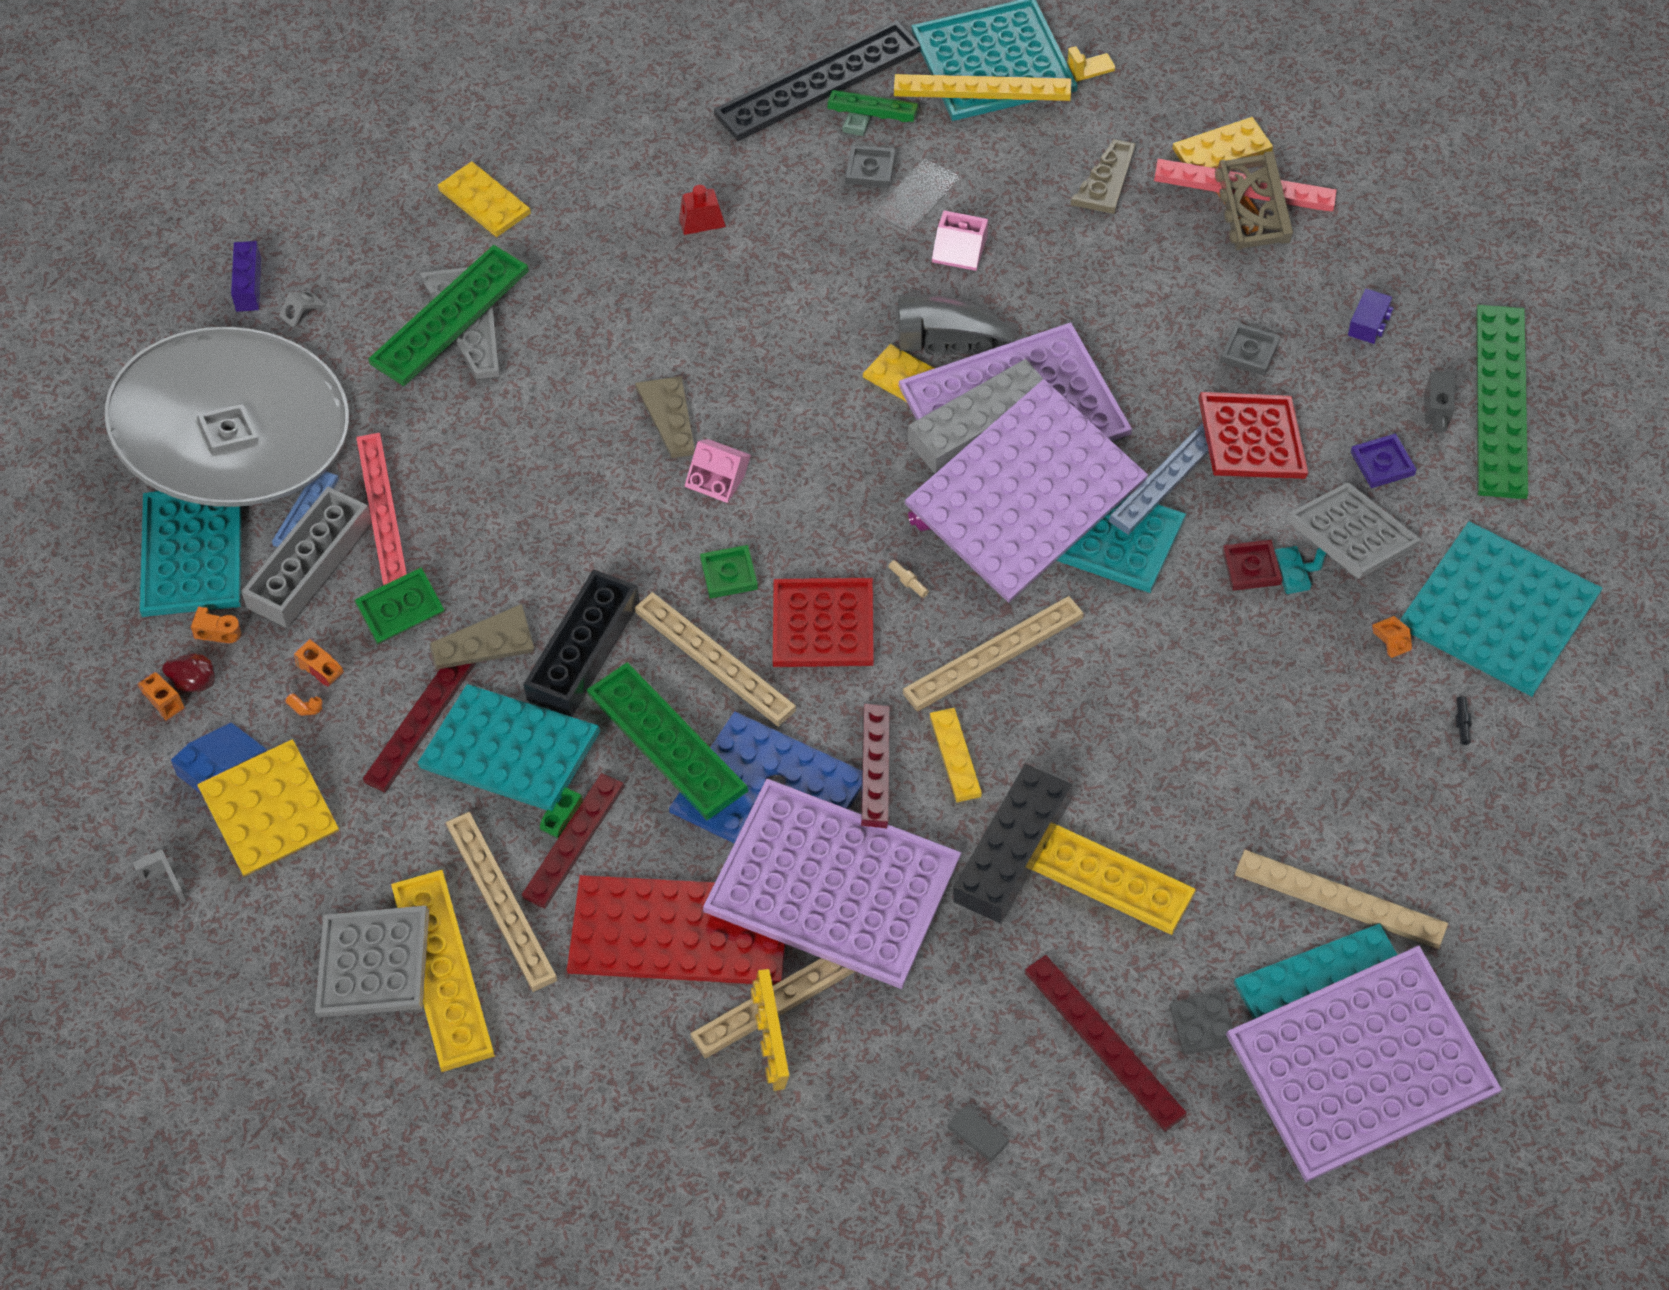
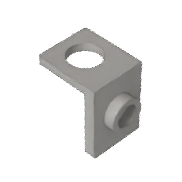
(299, 301)

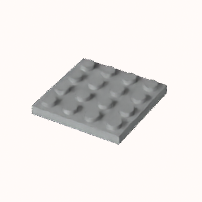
(1353, 530)
(372, 961)

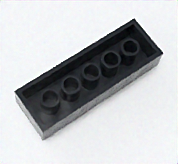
(581, 643)
(1012, 843)

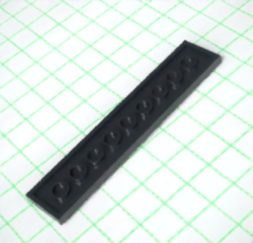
(817, 80)

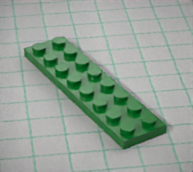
(448, 315)
(667, 741)

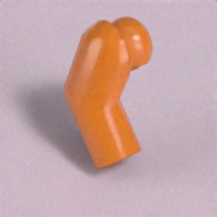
(302, 708)

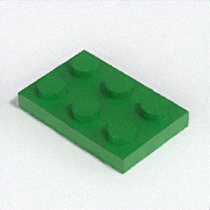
(399, 606)

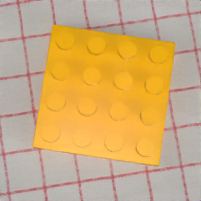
(268, 807)

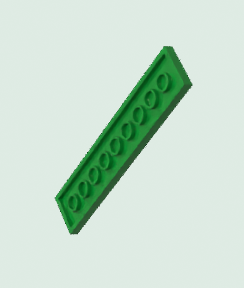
(1501, 402)

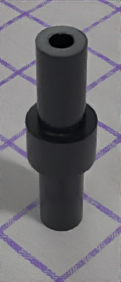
(1463, 720)

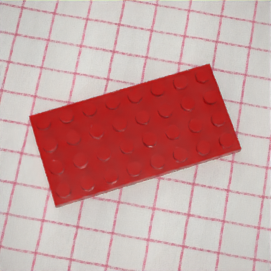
(663, 934)

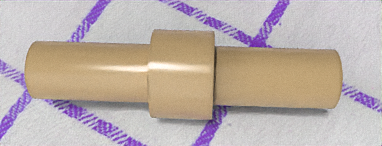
(908, 579)

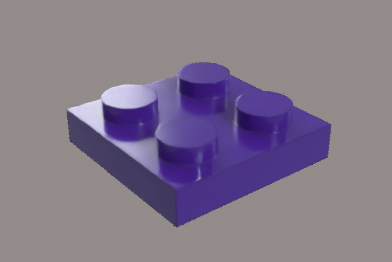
(1383, 460)

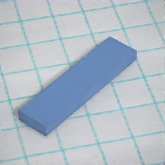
(303, 503)

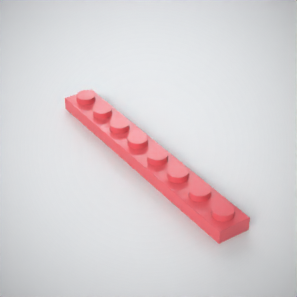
(1204, 178)
(381, 507)

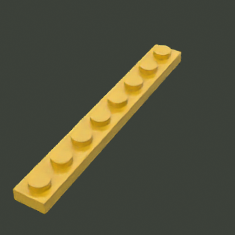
(982, 87)

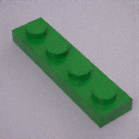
(873, 106)

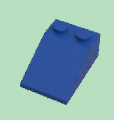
(214, 754)

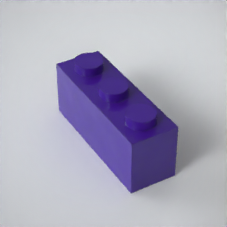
(246, 276)

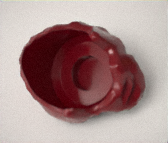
(190, 673)

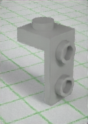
(156, 864)

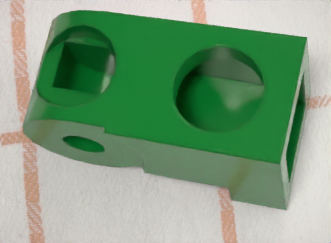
(557, 819)

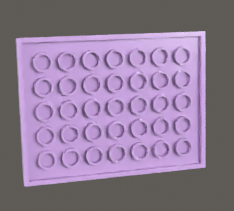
(1054, 354)
(1026, 490)
(831, 885)
(1362, 1063)

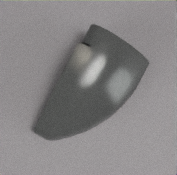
(948, 326)

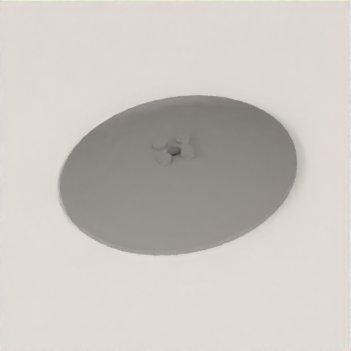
(182, 391)

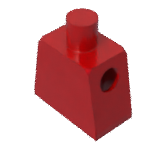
(700, 211)

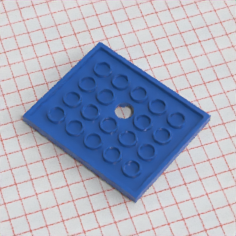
(760, 752)

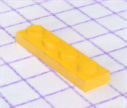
(955, 755)

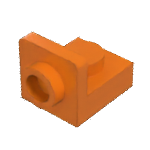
(1394, 634)

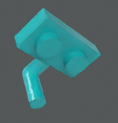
(1293, 569)

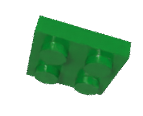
(728, 571)

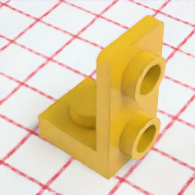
(1087, 68)

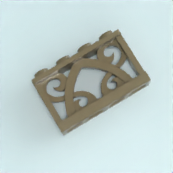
(1269, 175)

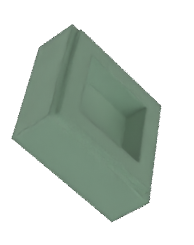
(856, 124)

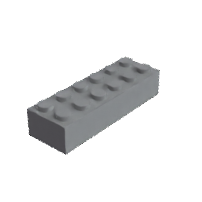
(956, 424)
(307, 557)

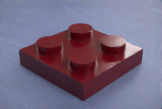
(1252, 565)

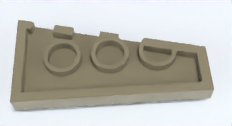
(1106, 179)
(669, 413)
(489, 639)

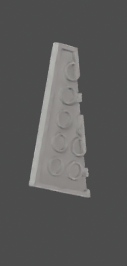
(479, 339)

